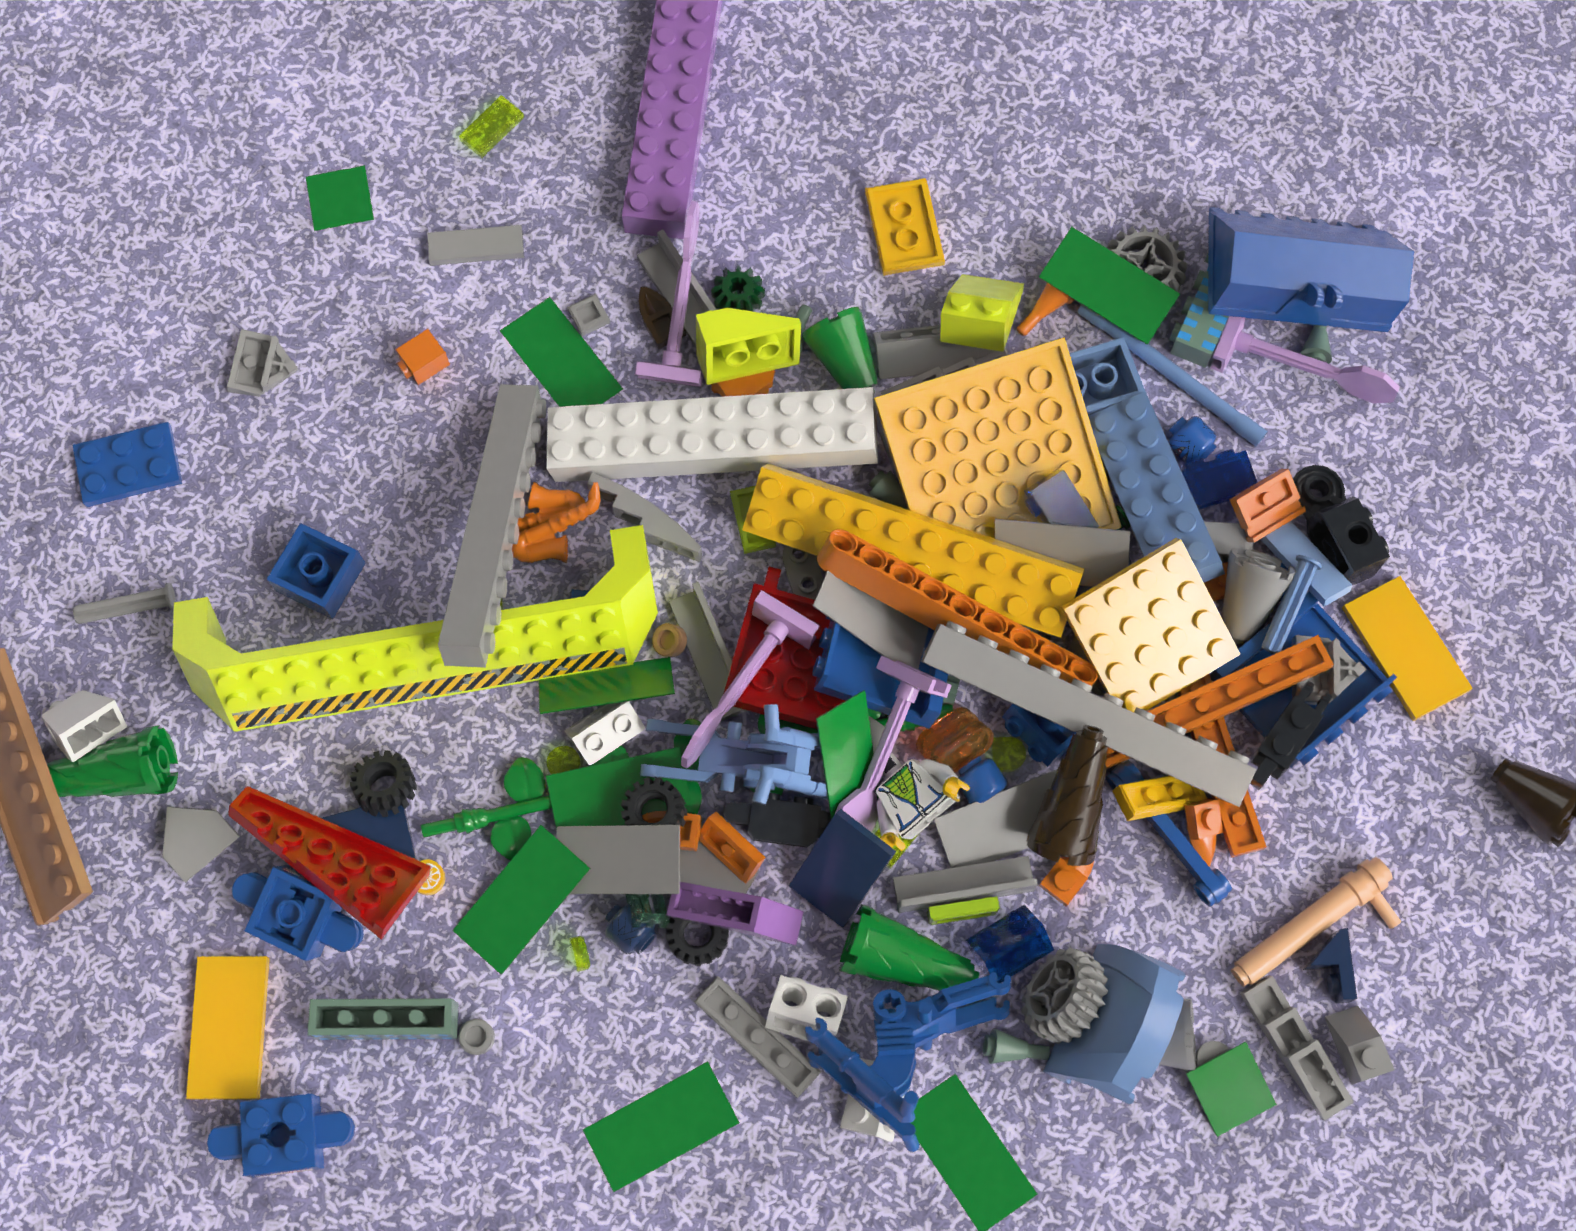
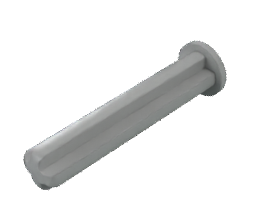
(125, 605)

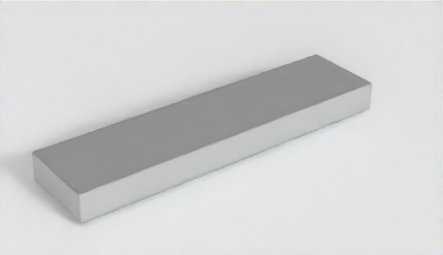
(749, 1031)

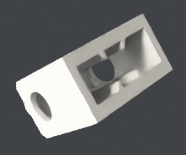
(83, 722)

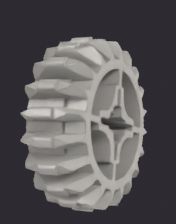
(1152, 243)
(1064, 995)

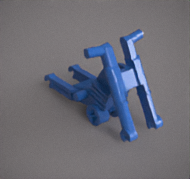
(898, 1036)

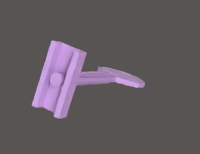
(671, 369)
(1357, 380)
(782, 623)
(862, 802)

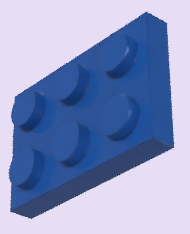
(127, 464)

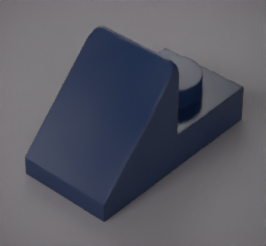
(1337, 956)

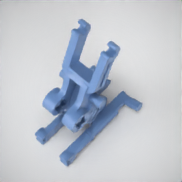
(762, 760)

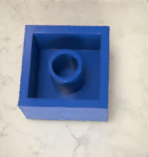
(316, 571)

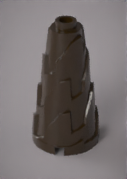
(1074, 803)

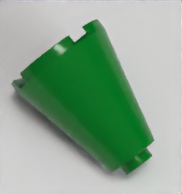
(844, 349)

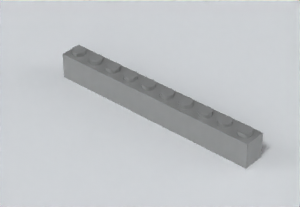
(492, 527)
(1074, 706)

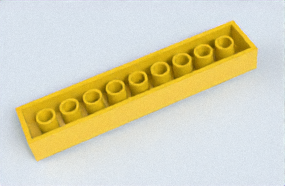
(991, 571)

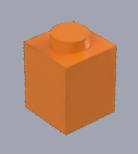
(421, 357)

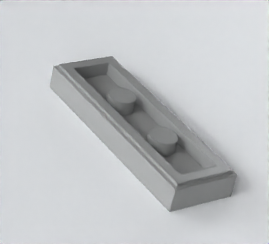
(475, 245)

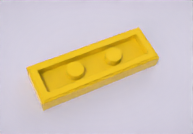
(1155, 797)

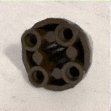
(1539, 798)

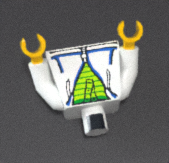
(914, 797)

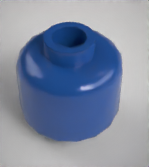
(983, 779)

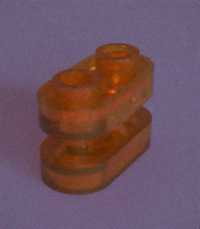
(955, 739)

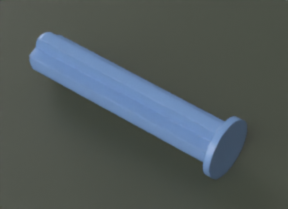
(1290, 604)

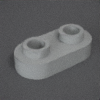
(802, 570)

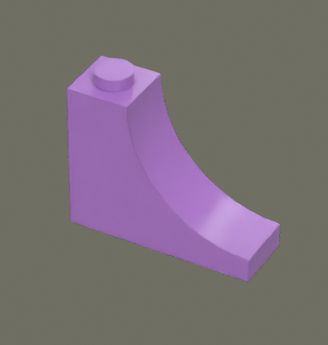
(736, 912)

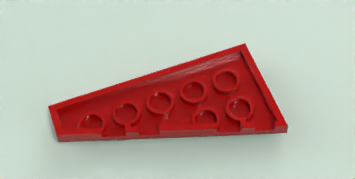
(349, 868)

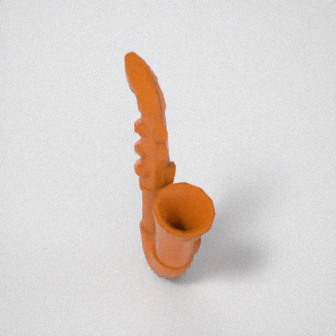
(550, 503)
(540, 541)

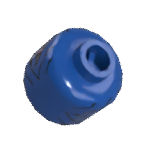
(1191, 439)

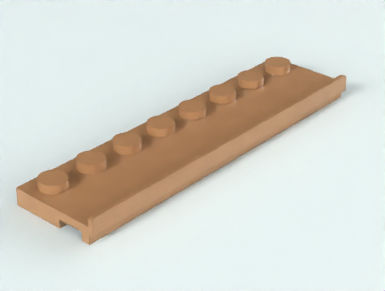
(33, 813)

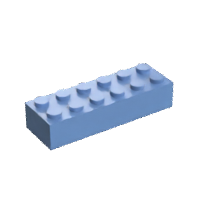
(1151, 482)

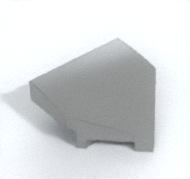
(258, 364)
(1334, 679)
(194, 839)

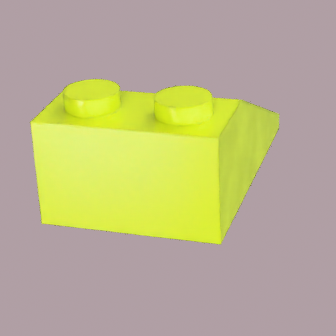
(980, 312)
(745, 343)

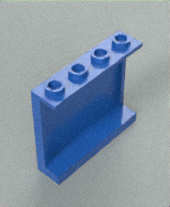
(851, 666)
(1348, 705)

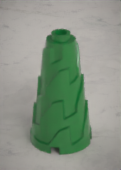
(120, 767)
(895, 953)

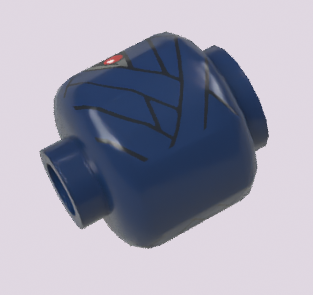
(623, 934)

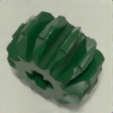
(741, 281)

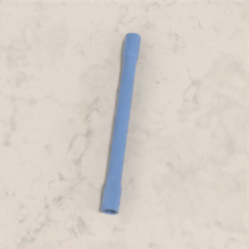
(1239, 422)

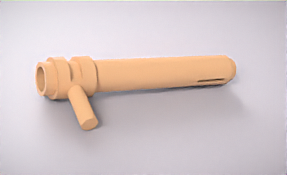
(1352, 891)

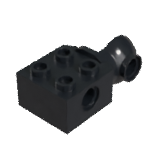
(1340, 525)

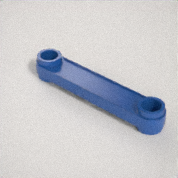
(1210, 884)

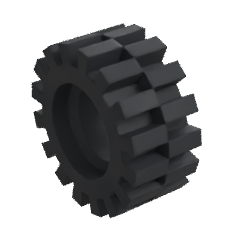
(375, 769)
(654, 790)
(695, 954)

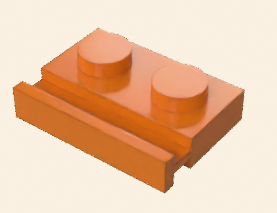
(1267, 505)

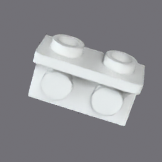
(605, 730)

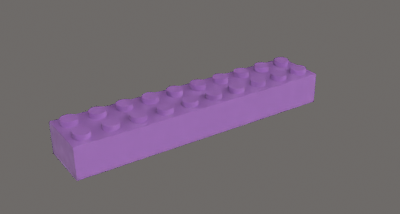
(671, 117)

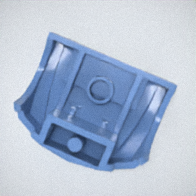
(1130, 1028)

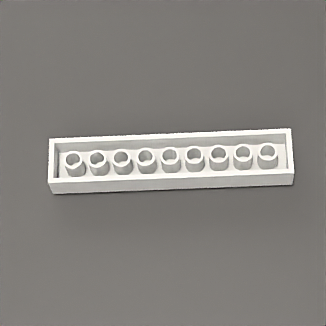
(712, 434)

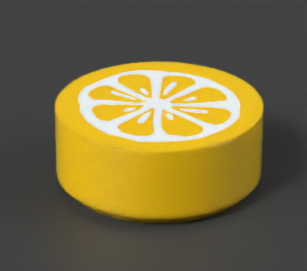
(435, 880)

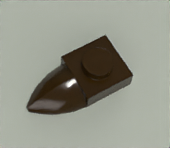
(656, 315)

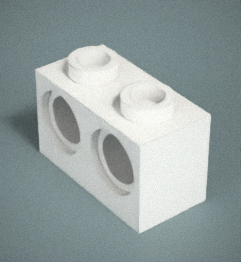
(809, 1001)

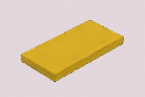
(1407, 646)
(228, 1028)

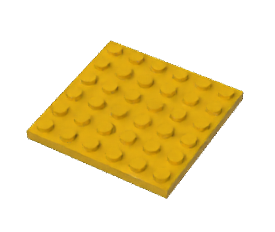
(991, 432)

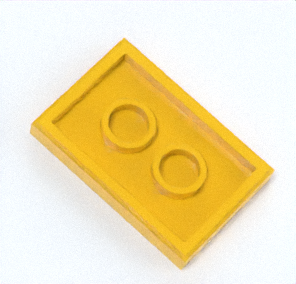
(904, 226)

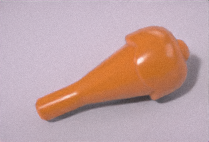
(1048, 302)

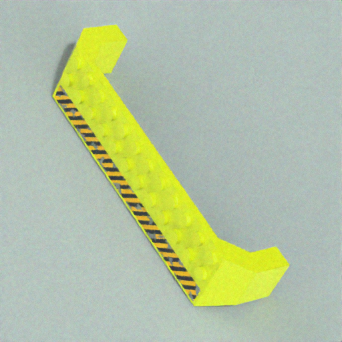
(405, 661)

